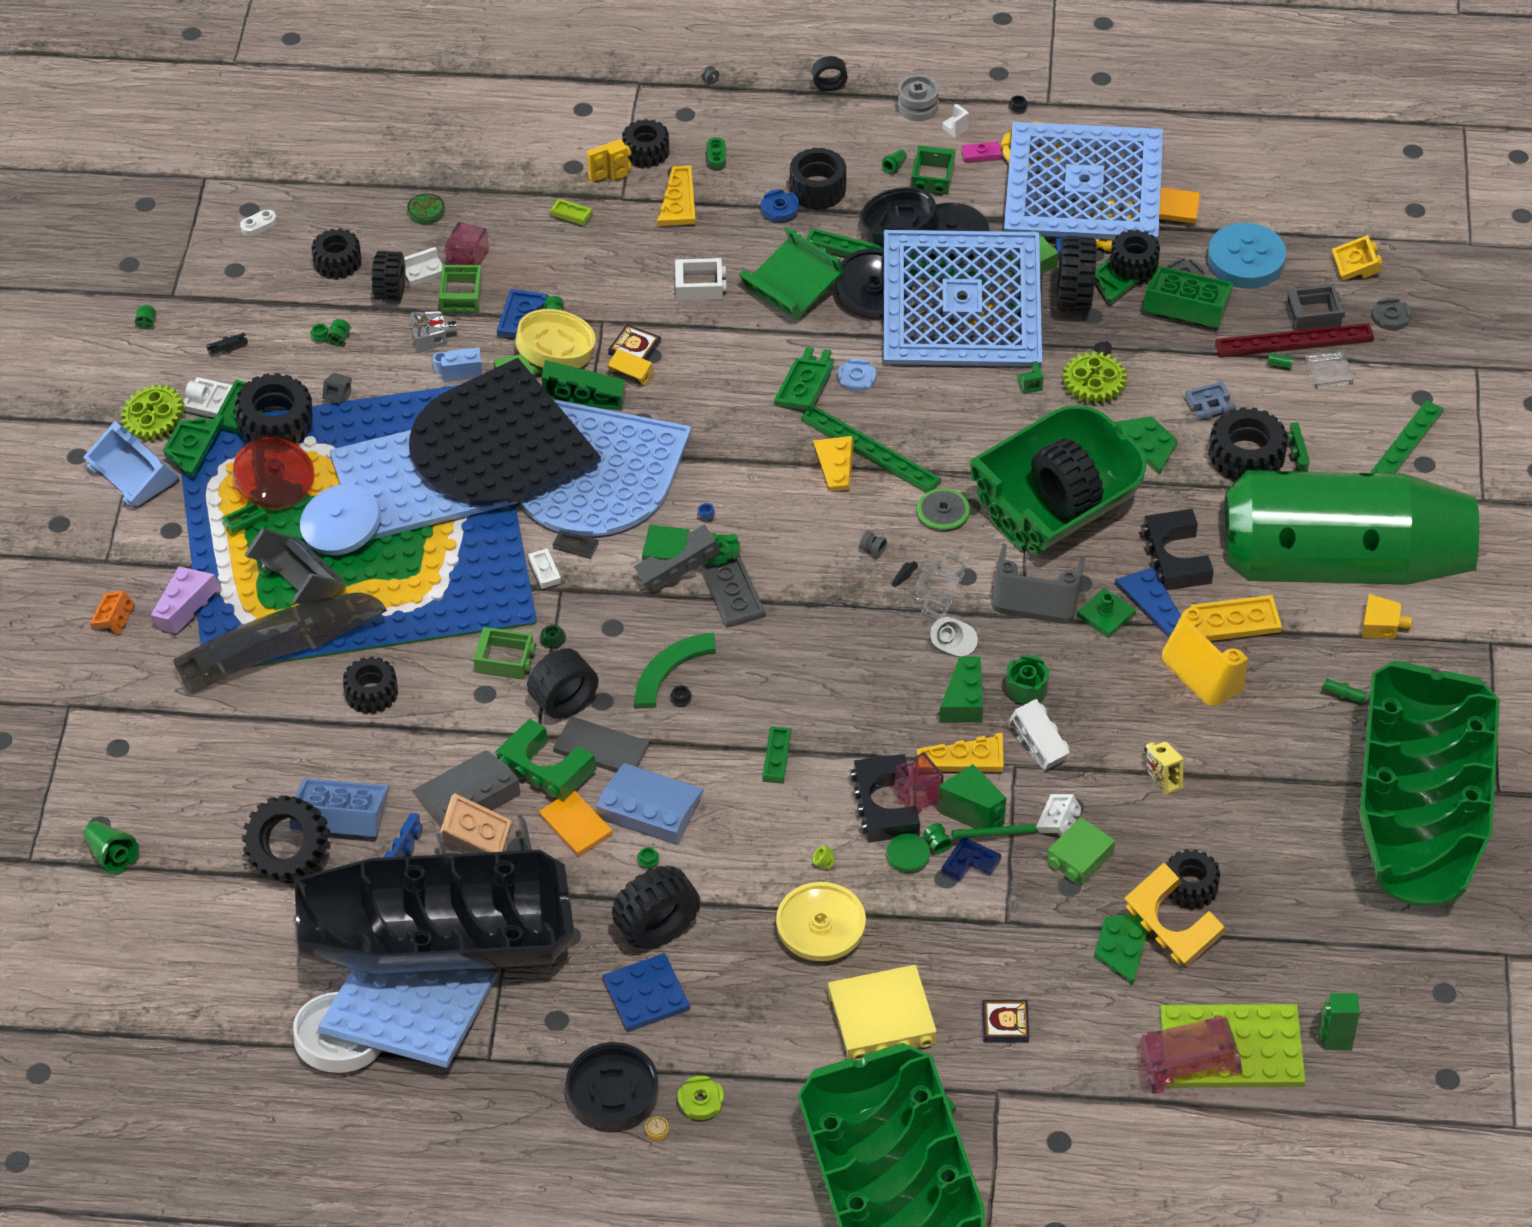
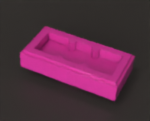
(981, 152)

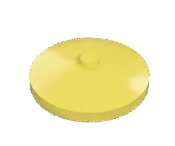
(821, 921)

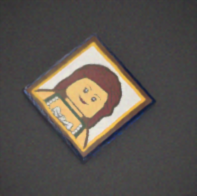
(635, 342)
(1005, 1021)

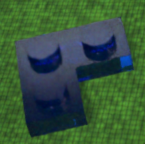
(969, 854)

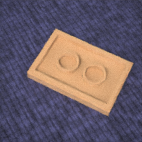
(475, 825)

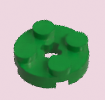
(729, 548)

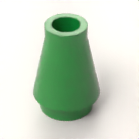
(893, 161)

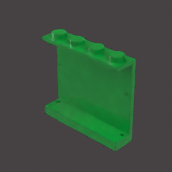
(794, 275)

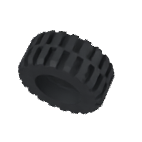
(1076, 273)
(274, 391)
(1247, 426)
(1067, 478)
(259, 832)
(655, 907)

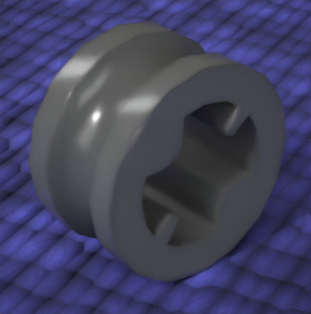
(710, 75)

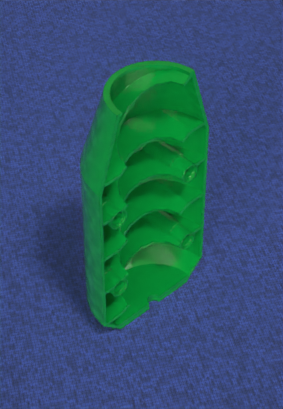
(1348, 528)
(1428, 780)
(890, 1143)

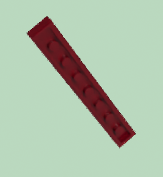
(1294, 340)

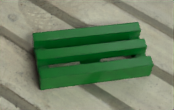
(246, 519)

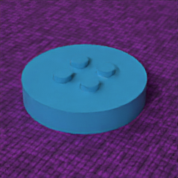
(1247, 255)

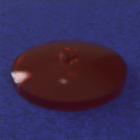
(273, 473)

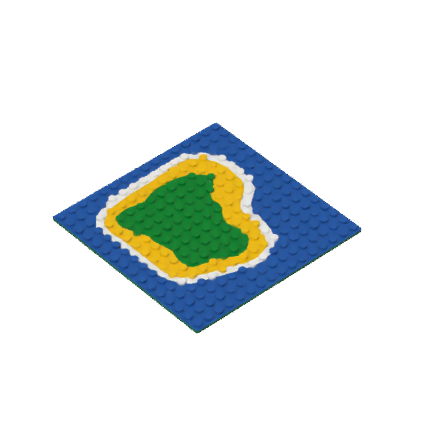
(430, 578)

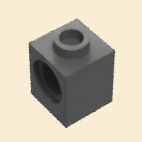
(337, 388)

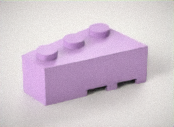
(182, 597)

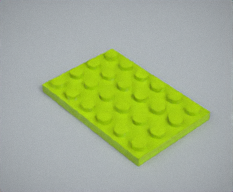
(1265, 1038)

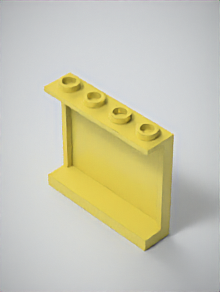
(882, 1011)

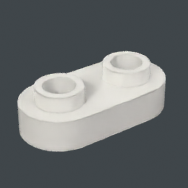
(258, 223)

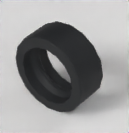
(826, 63)

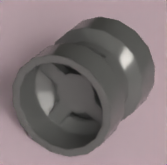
(872, 543)

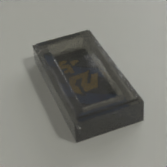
(575, 544)

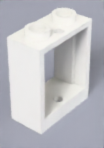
(699, 291)

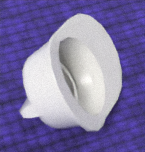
(953, 636)

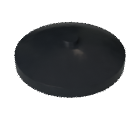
(959, 218)
(863, 282)

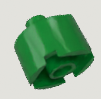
(1027, 679)

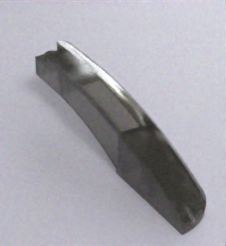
(275, 635)

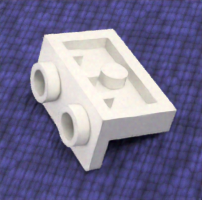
(423, 267)
(1059, 814)

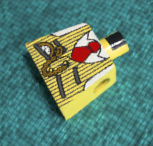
(1165, 766)

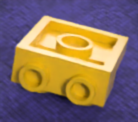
(609, 161)
(1358, 258)

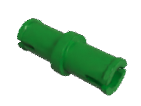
(1344, 691)

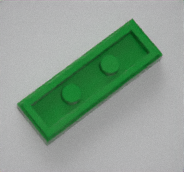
(777, 754)

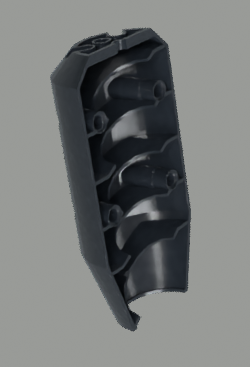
(436, 913)

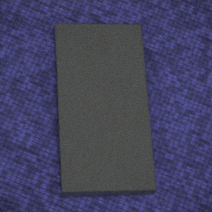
(733, 592)
(607, 745)

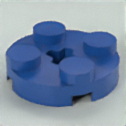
(787, 210)

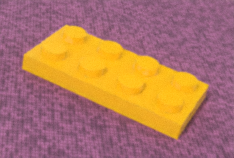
(1239, 618)

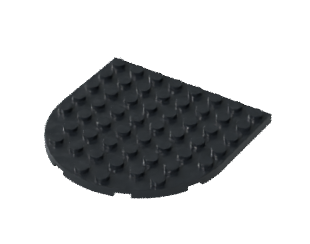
(497, 439)

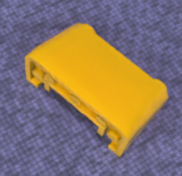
(1200, 664)

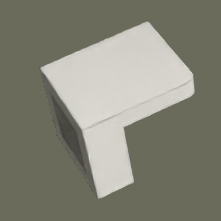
(958, 122)

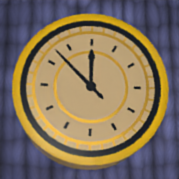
(656, 1128)

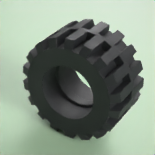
(647, 142)
(336, 253)
(1134, 254)
(388, 275)
(367, 672)
(1199, 866)

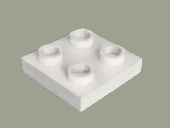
(205, 396)

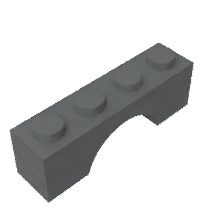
(658, 573)

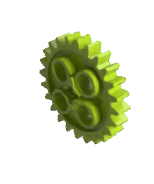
(1094, 377)
(153, 412)

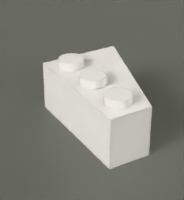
(1039, 734)

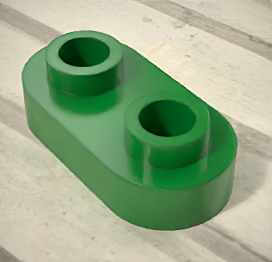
(716, 153)

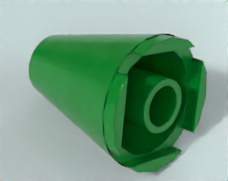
(111, 847)

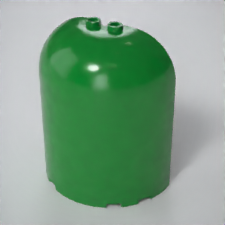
(1009, 487)

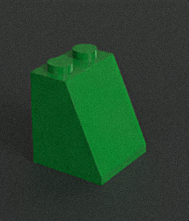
(972, 799)

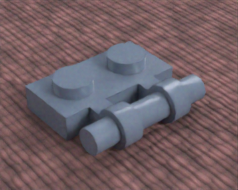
(1209, 395)

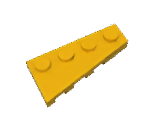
(678, 199)

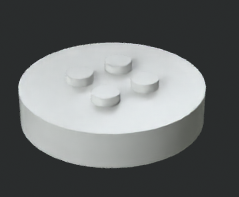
(325, 1051)

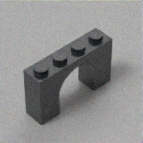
(1171, 570)
(881, 822)

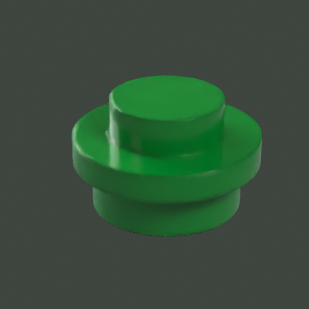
(319, 332)
(648, 857)

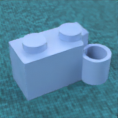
(458, 364)

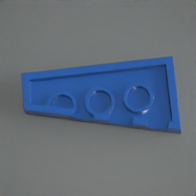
(1151, 598)

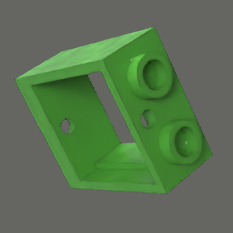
(460, 301)
(508, 639)

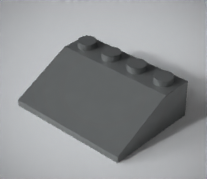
(478, 779)

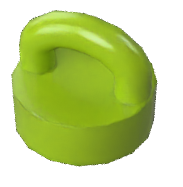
(824, 857)

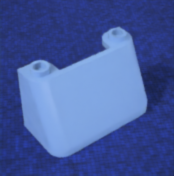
(129, 465)

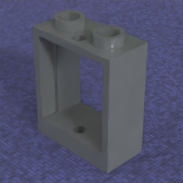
(1314, 295)

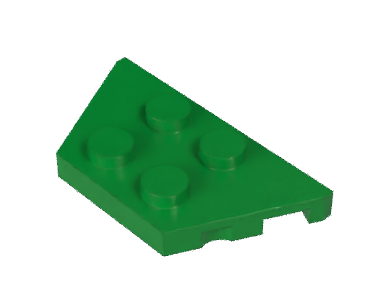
(1111, 284)
(1152, 439)
(191, 442)
(1122, 944)

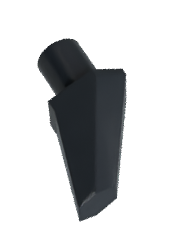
(904, 572)

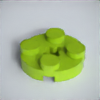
(704, 1109)

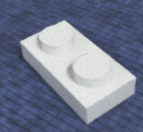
(544, 568)

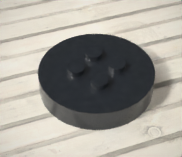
(898, 210)
(612, 1086)

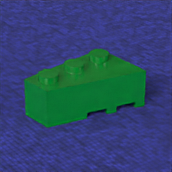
(964, 693)
(1339, 1021)

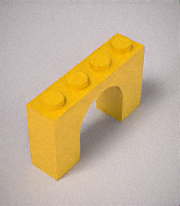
(1186, 944)

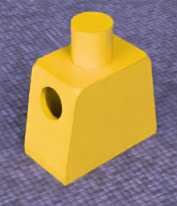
(1383, 618)

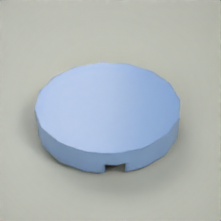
(856, 375)

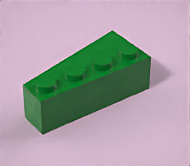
(583, 386)

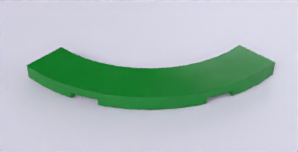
(666, 662)

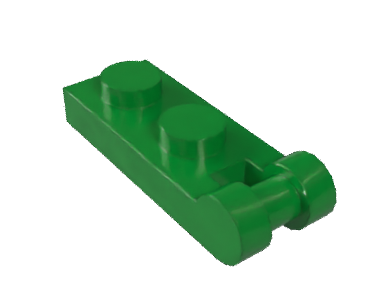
(1298, 447)

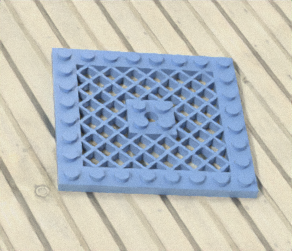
(1026, 137)
(954, 352)

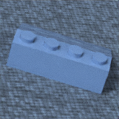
(648, 803)
(347, 806)

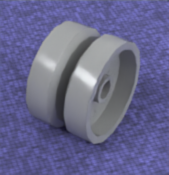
(918, 97)

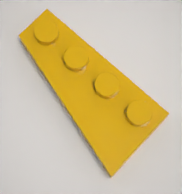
(982, 752)

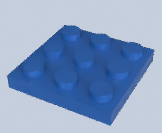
(646, 992)

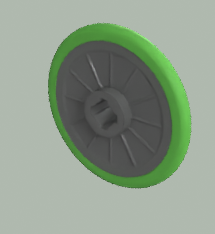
(943, 509)

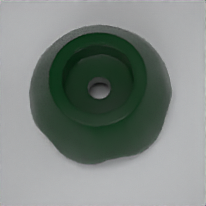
(552, 636)

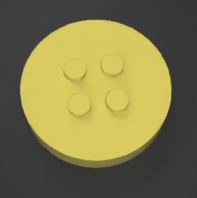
(555, 338)

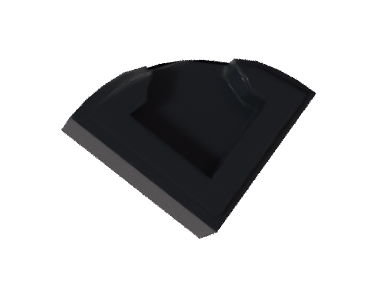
(1104, 347)

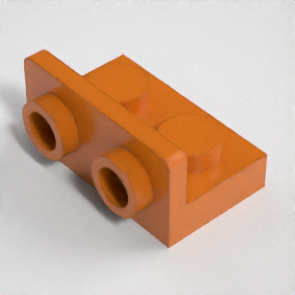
(113, 611)

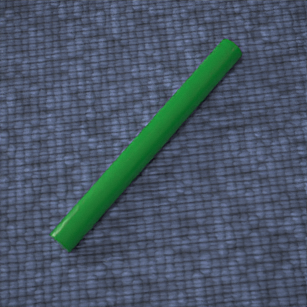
(993, 831)

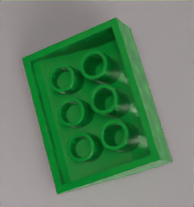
(1187, 296)

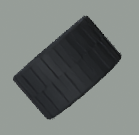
(818, 163)
(562, 683)

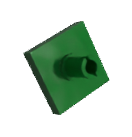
(1106, 613)

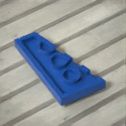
(405, 844)

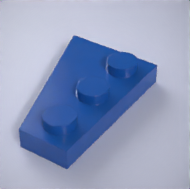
(516, 307)

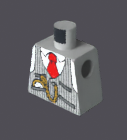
(430, 330)

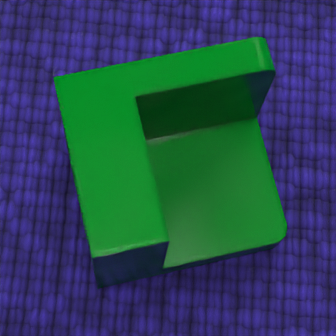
(1031, 381)

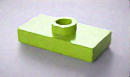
(571, 212)

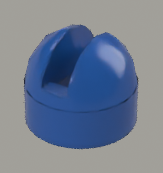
(706, 511)

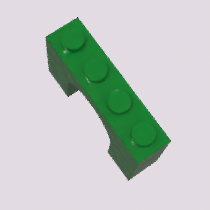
(556, 780)

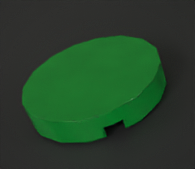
(908, 853)

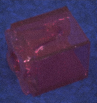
(466, 245)
(918, 782)

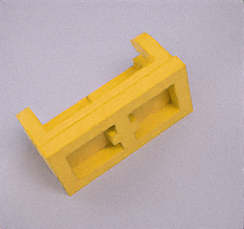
(632, 366)

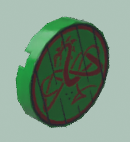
(426, 208)

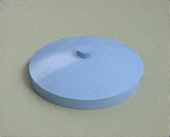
(340, 519)

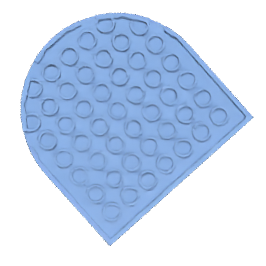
(623, 488)

